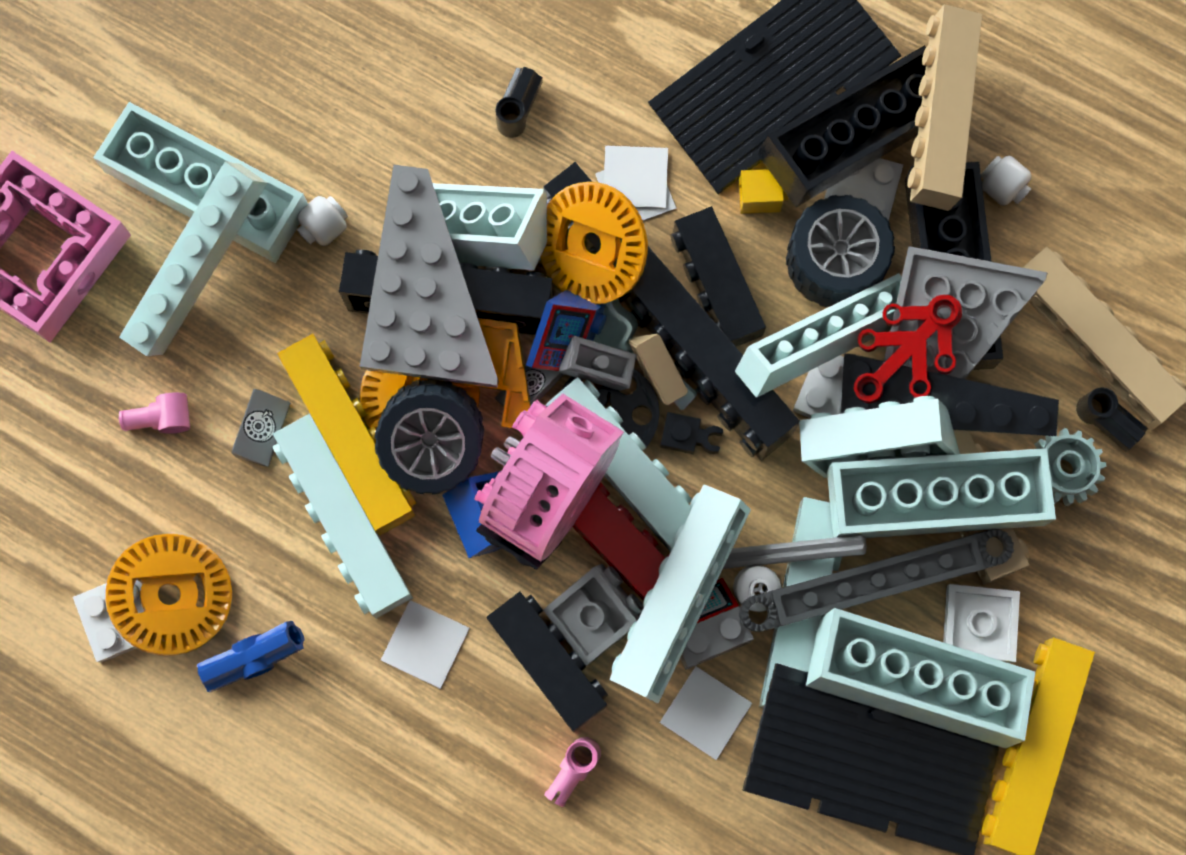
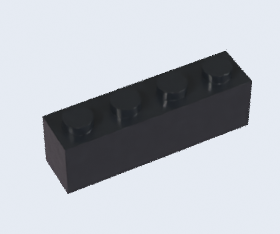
(717, 276)
(547, 662)

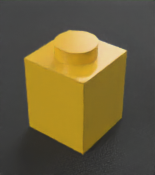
(760, 192)

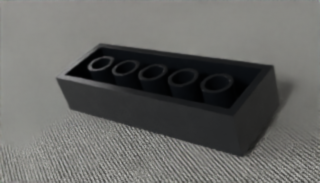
(846, 131)
(956, 232)
(494, 293)

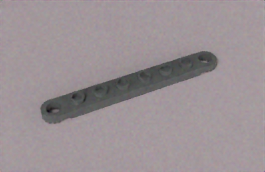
(876, 580)

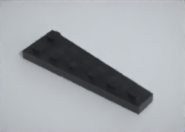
(969, 403)

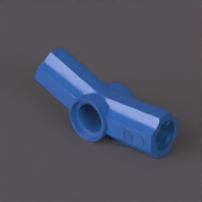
(251, 656)

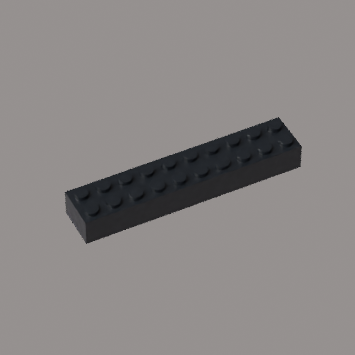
(696, 346)

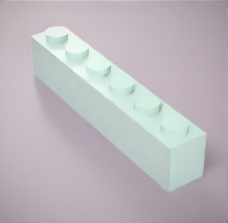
(193, 259)
(817, 338)
(634, 474)
(342, 517)
(680, 593)
(794, 642)

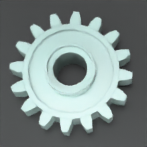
(1084, 461)

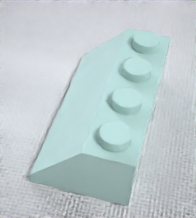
(495, 224)
(878, 433)

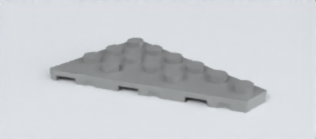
(988, 295)
(420, 302)

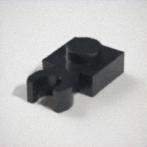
(683, 434)

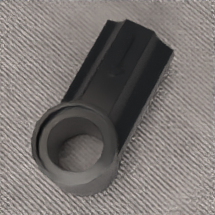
(518, 101)
(1114, 419)

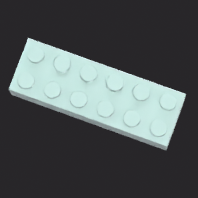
(180, 170)
(941, 494)
(921, 678)

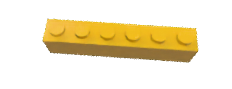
(345, 432)
(1036, 762)

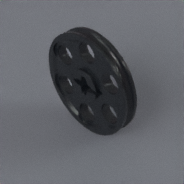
(625, 404)

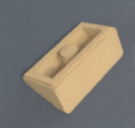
(658, 367)

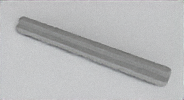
(796, 551)

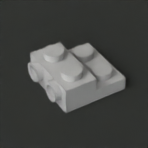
(594, 612)

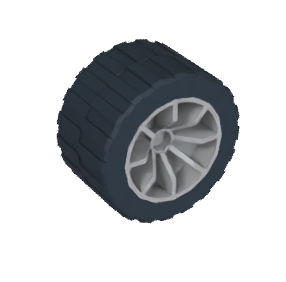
(839, 249)
(429, 436)

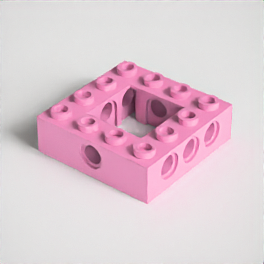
(82, 259)

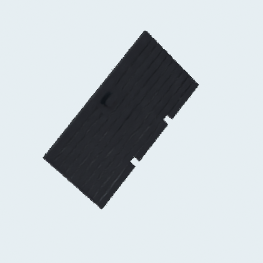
(768, 78)
(869, 765)

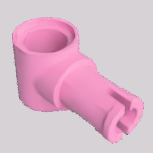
(167, 414)
(573, 771)

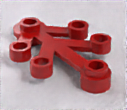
(911, 344)

